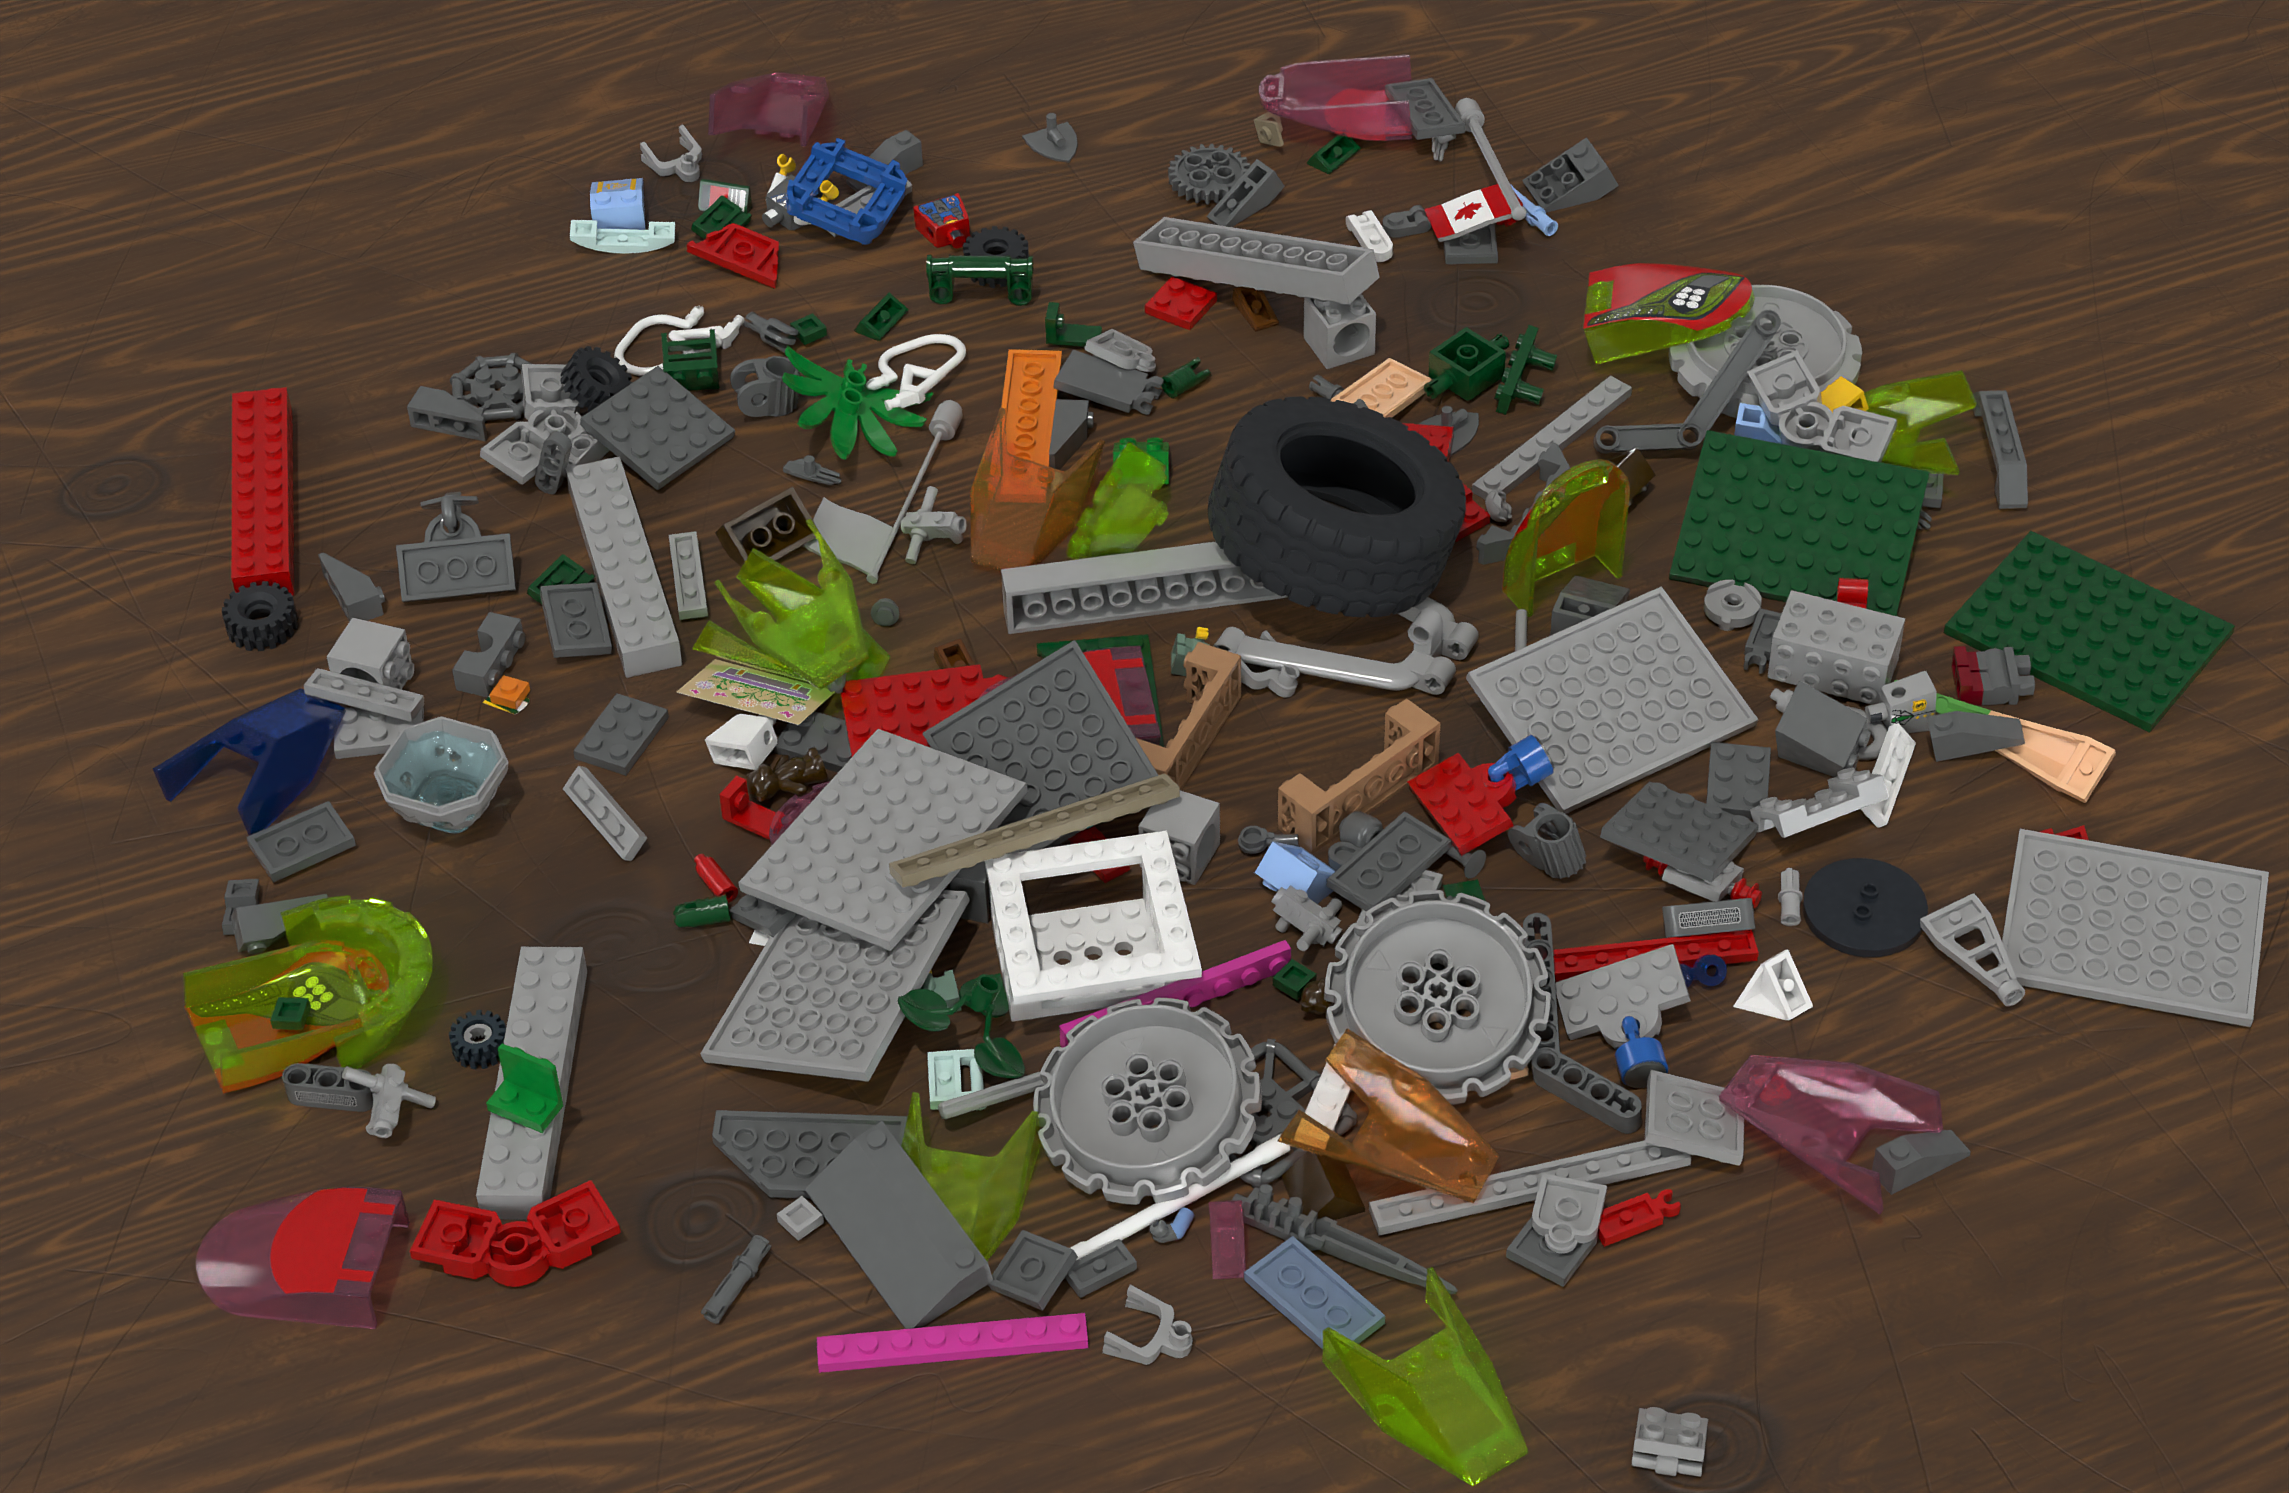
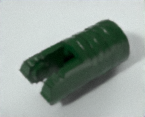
(1184, 378)
(702, 912)

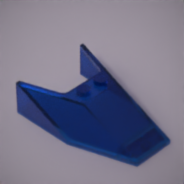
(282, 736)

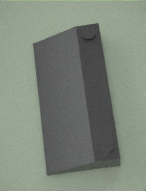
(898, 1229)

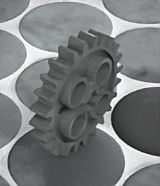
(1206, 172)

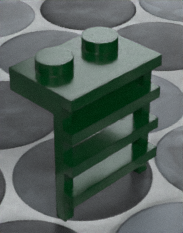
(692, 370)

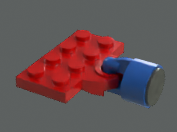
(1471, 800)

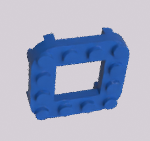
(868, 222)

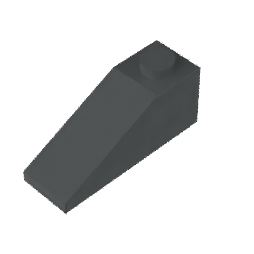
(902, 148)
(1247, 196)
(443, 413)
(1069, 430)
(352, 589)
(1968, 733)
(262, 924)
(1916, 1157)

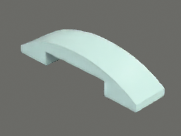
(622, 240)

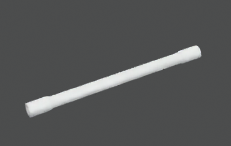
(1260, 1155)

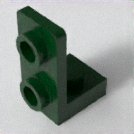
(1066, 334)

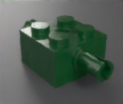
(1466, 364)

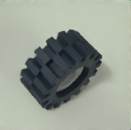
(474, 1026)

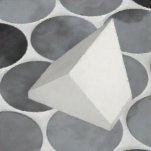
(1776, 989)

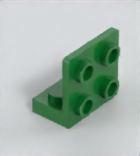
(529, 1089)

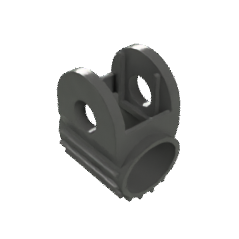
(769, 391)
(1558, 856)

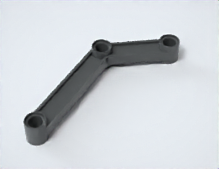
(1708, 408)

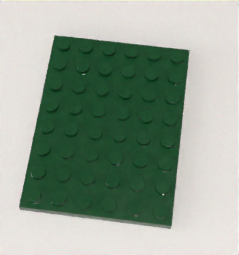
(1798, 521)
(2091, 630)

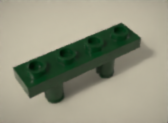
(1514, 385)

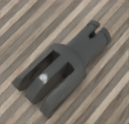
(772, 331)

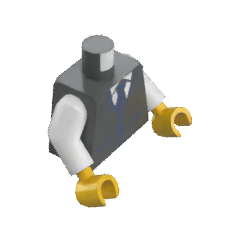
(777, 196)

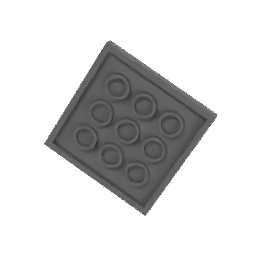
(657, 427)
(1680, 831)

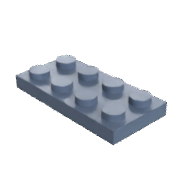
(1312, 1294)

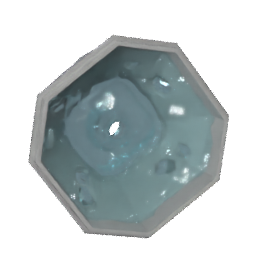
(442, 773)

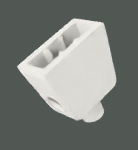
(743, 741)

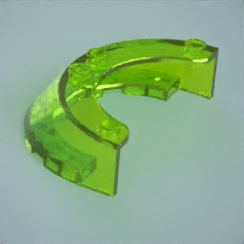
(1121, 508)
(393, 939)

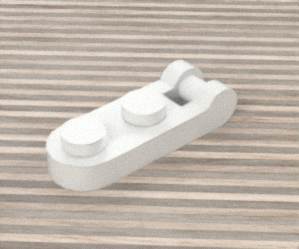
(1371, 234)

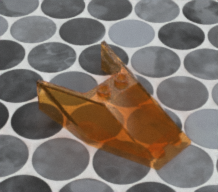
(1023, 506)
(1408, 1130)

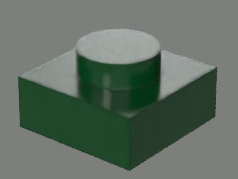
(809, 329)
(1293, 978)
(290, 1013)

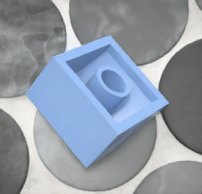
(1294, 866)

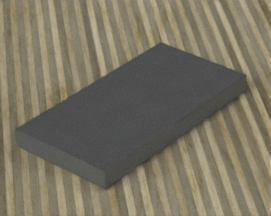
(1429, 109)
(1389, 862)

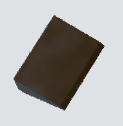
(1323, 1187)

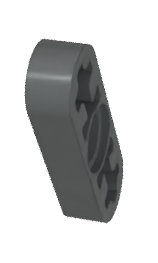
(560, 457)

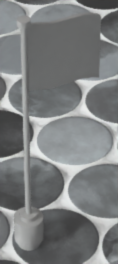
(861, 538)

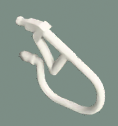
(723, 336)
(909, 393)

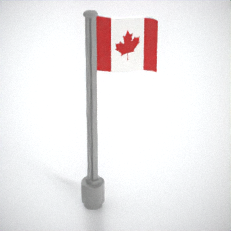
(1479, 206)

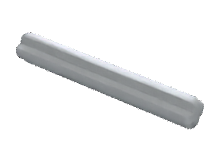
(990, 1096)

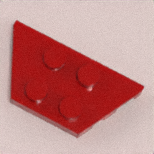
(740, 252)

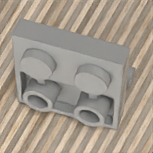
(1670, 1438)

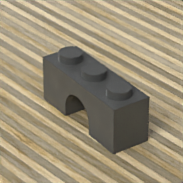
(499, 641)

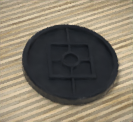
(1864, 907)

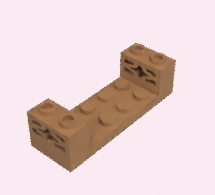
(1214, 690)
(1409, 750)

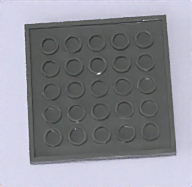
(1050, 731)

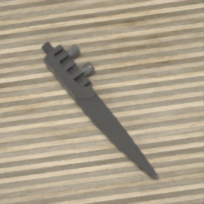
(1325, 1235)

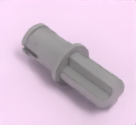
(1790, 897)

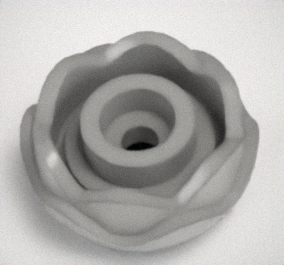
(1497, 506)

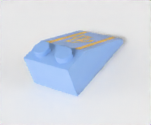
(618, 204)

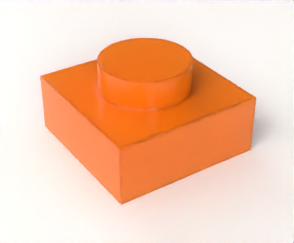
(510, 692)

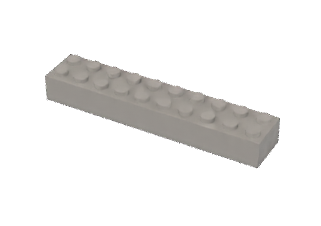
(1257, 260)
(623, 567)
(1124, 587)
(545, 1024)

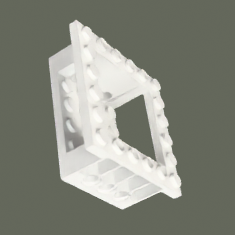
(1149, 927)

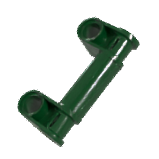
(943, 271)

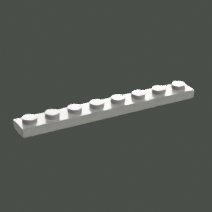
(1561, 431)

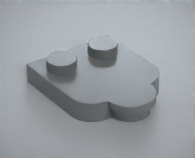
(1122, 351)
(1567, 1211)

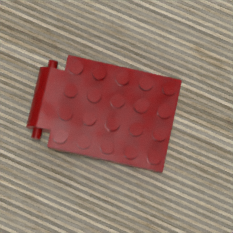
(909, 702)

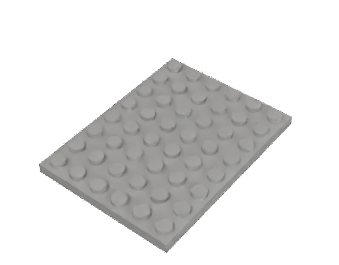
(1613, 698)
(875, 811)
(2135, 927)
(827, 997)

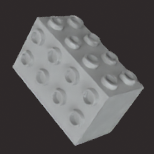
(1835, 647)

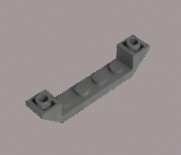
(2005, 447)
(1496, 541)

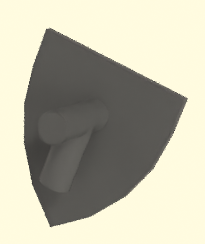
(1055, 141)
(1464, 425)

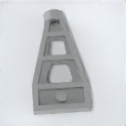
(1960, 919)

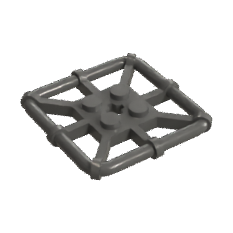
(1282, 1109)

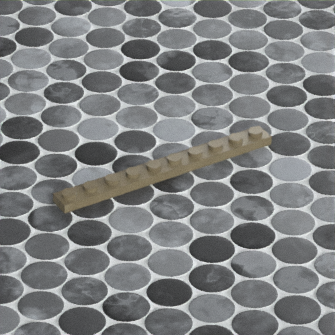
(1033, 830)

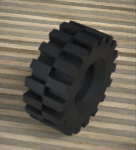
(996, 243)
(593, 377)
(259, 602)

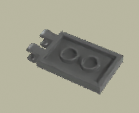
(1108, 383)

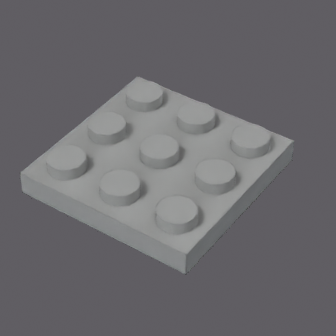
(1692, 1119)

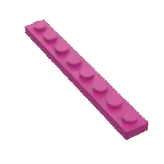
(1213, 983)
(952, 1342)

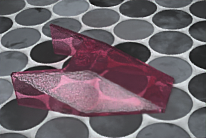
(769, 103)
(1827, 1109)

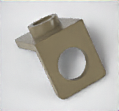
(1269, 131)

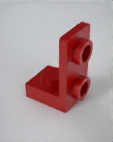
(743, 812)

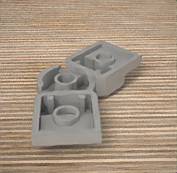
(1795, 402)
(547, 410)

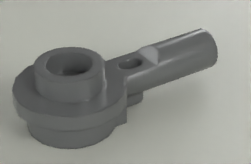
(1256, 839)

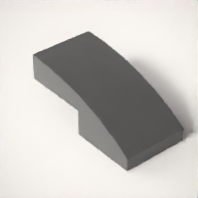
(239, 894)

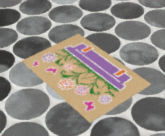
(756, 691)

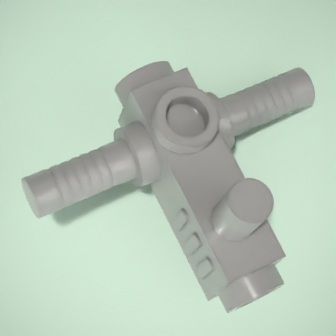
(926, 525)
(1316, 922)
(387, 1094)

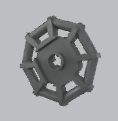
(494, 403)

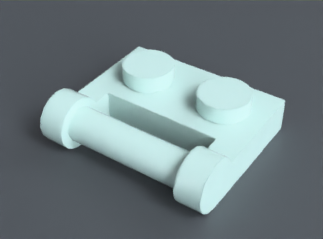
(946, 1075)

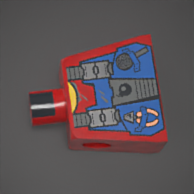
(943, 221)

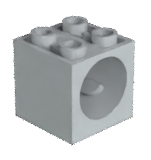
(1339, 331)
(372, 654)
(1191, 829)

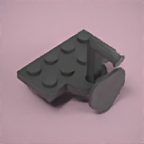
(457, 560)

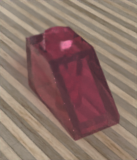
(1227, 1239)

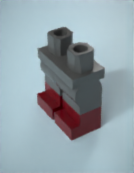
(1991, 676)

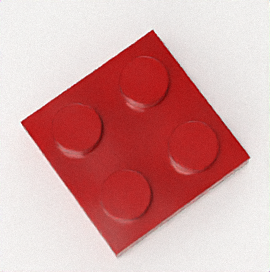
(1180, 303)

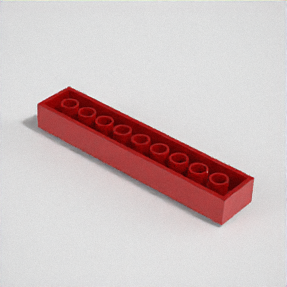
(262, 489)

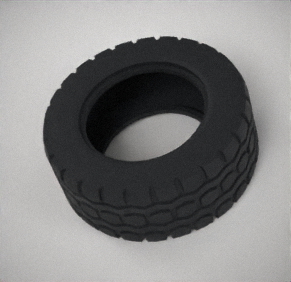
(1356, 561)

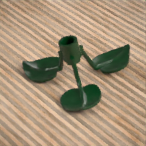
(983, 995)

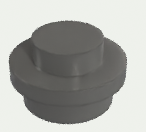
(885, 612)

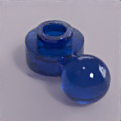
(1699, 970)

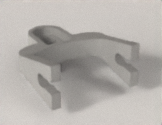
(685, 167)
(1280, 681)
(1171, 1338)

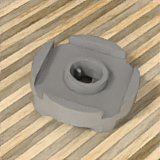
(1728, 615)

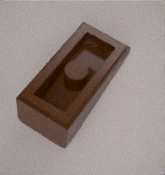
(1254, 308)
(952, 655)

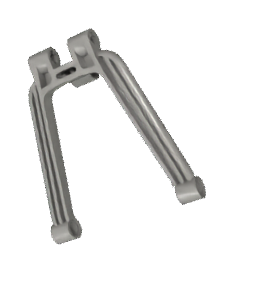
(1424, 669)

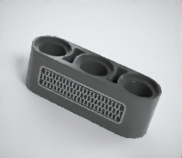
(1708, 917)
(325, 1088)

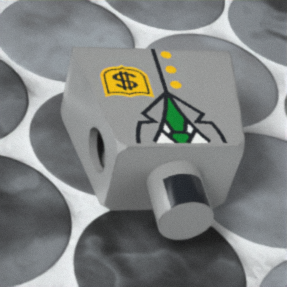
(1906, 703)

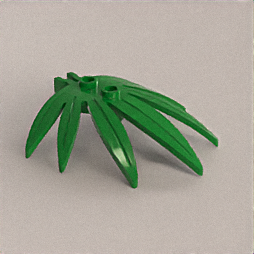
(850, 402)

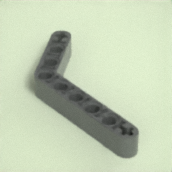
(1620, 1107)

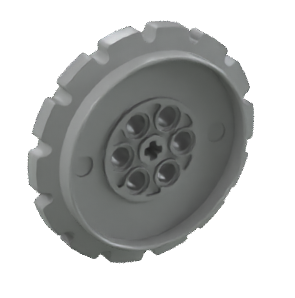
(1806, 326)
(1472, 946)
(1191, 1140)

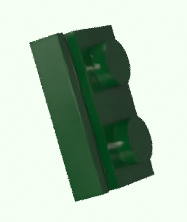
(719, 215)
(560, 572)

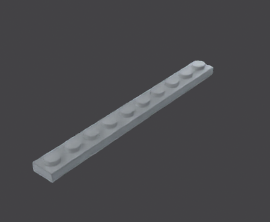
(1523, 1183)

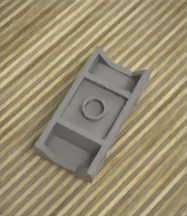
(1846, 794)

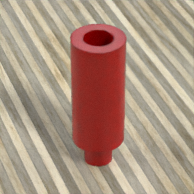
(715, 877)

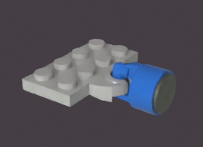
(1626, 1007)

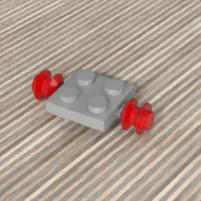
(1725, 883)

